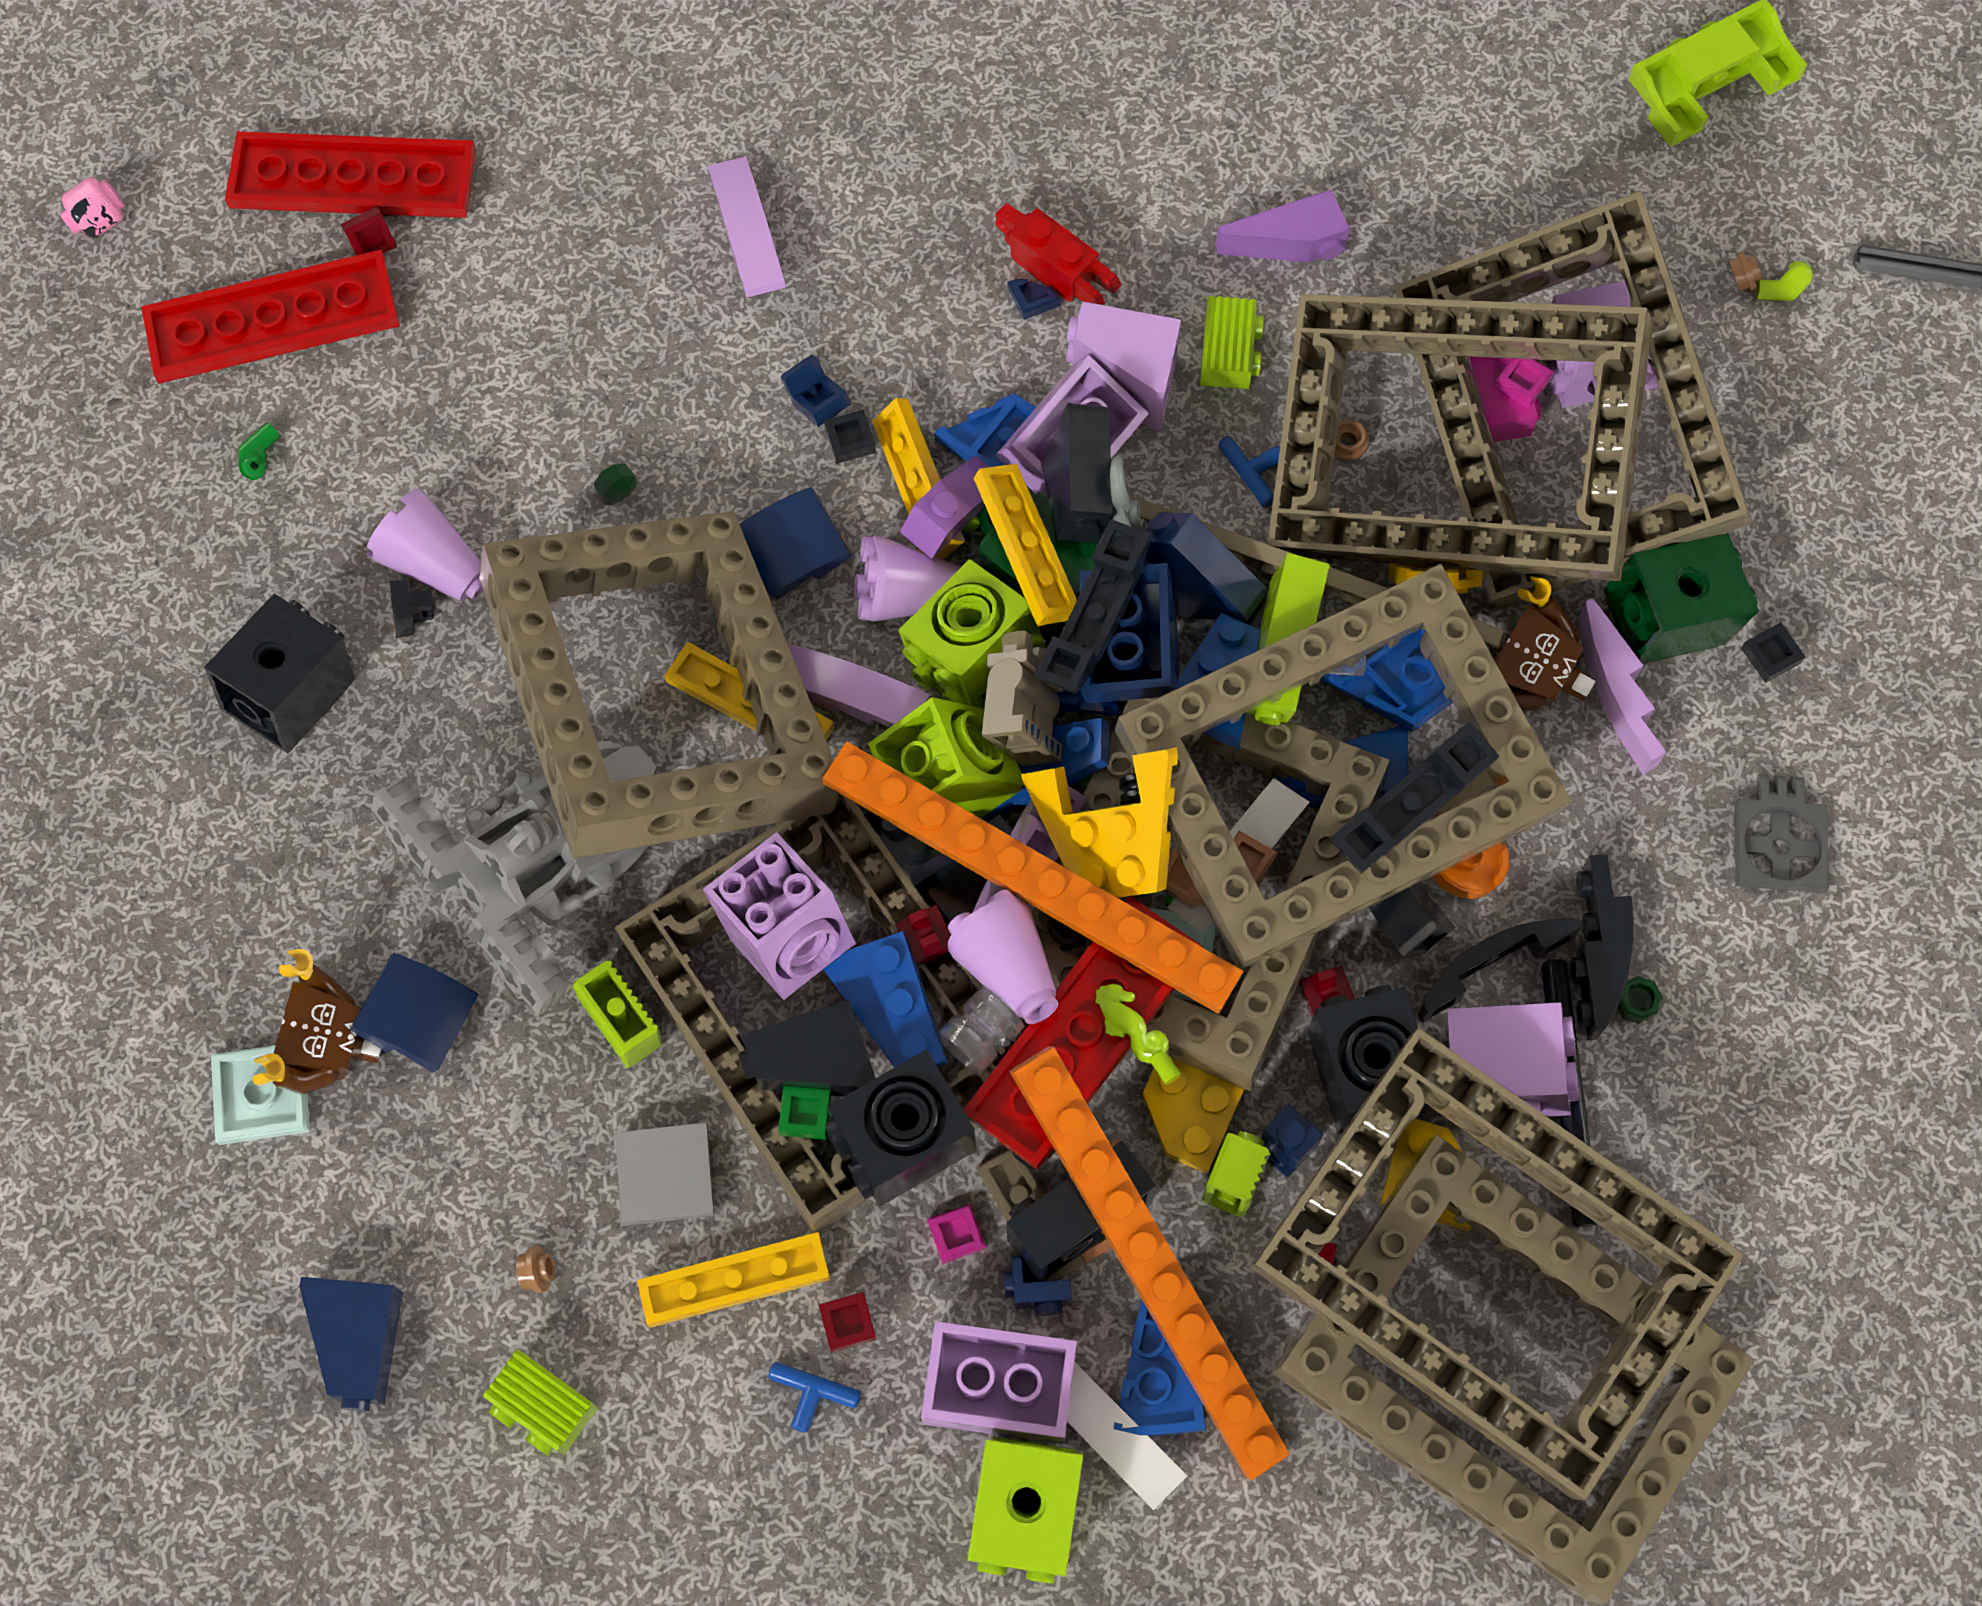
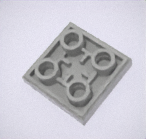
(664, 1174)

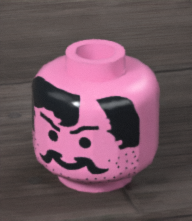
(92, 207)

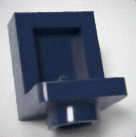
(813, 391)
(1044, 1297)

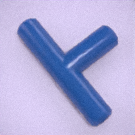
(1250, 470)
(813, 1389)

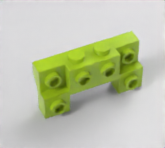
(1711, 59)

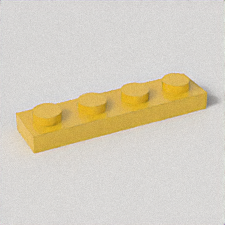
(909, 458)
(1026, 543)
(718, 686)
(733, 1280)

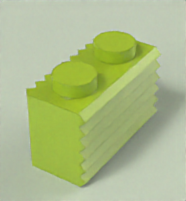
(1229, 342)
(618, 1013)
(1236, 1173)
(539, 1403)

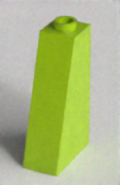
(1289, 607)

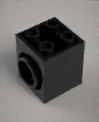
(281, 672)
(1356, 1033)
(896, 1160)

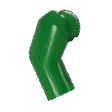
(253, 451)

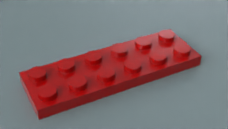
(351, 174)
(269, 316)
(1080, 1040)

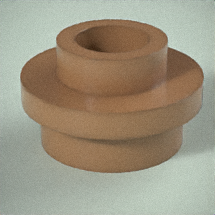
(1745, 271)
(1356, 432)
(535, 1269)

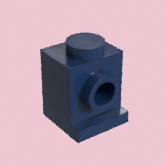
(1290, 1140)

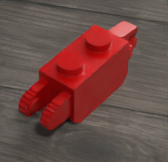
(1055, 255)

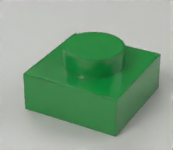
(804, 1112)

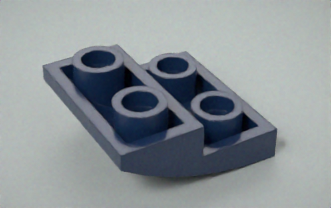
(793, 542)
(414, 1011)

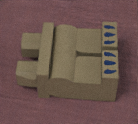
(1020, 706)

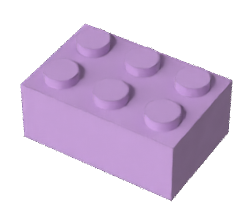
(1082, 384)
(998, 1382)

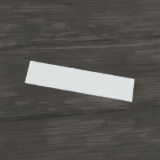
(1263, 821)
(1130, 1455)

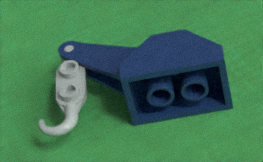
(1145, 646)

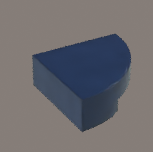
(1032, 297)

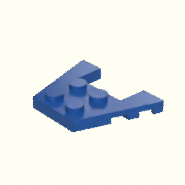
(1397, 684)

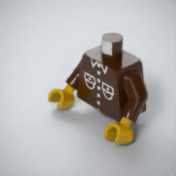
(1543, 652)
(314, 1032)

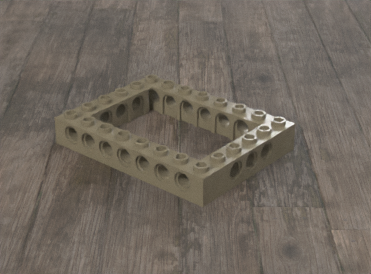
(1535, 262)
(1334, 324)
(1526, 779)
(1351, 781)
(674, 805)
(686, 918)
(1690, 1255)
(1582, 1557)

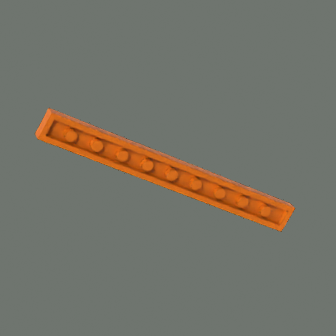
(1033, 877)
(1149, 1262)

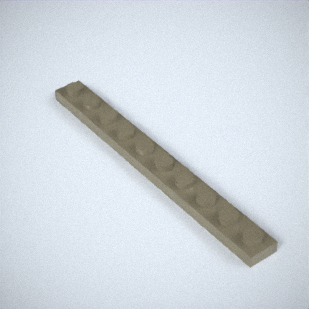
(1353, 588)

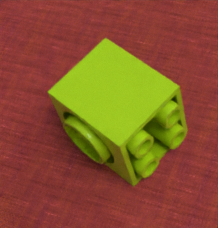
(959, 628)
(946, 753)
(1021, 1539)

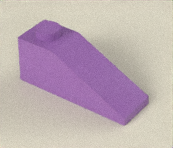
(1291, 232)
(945, 509)

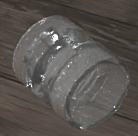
(980, 1031)

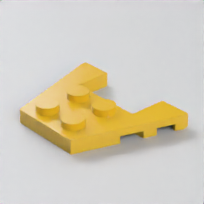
(1115, 846)

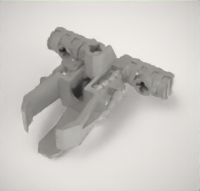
(511, 867)

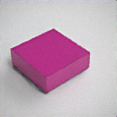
(1524, 380)
(956, 1233)

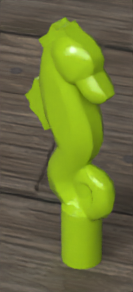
(1121, 1020)

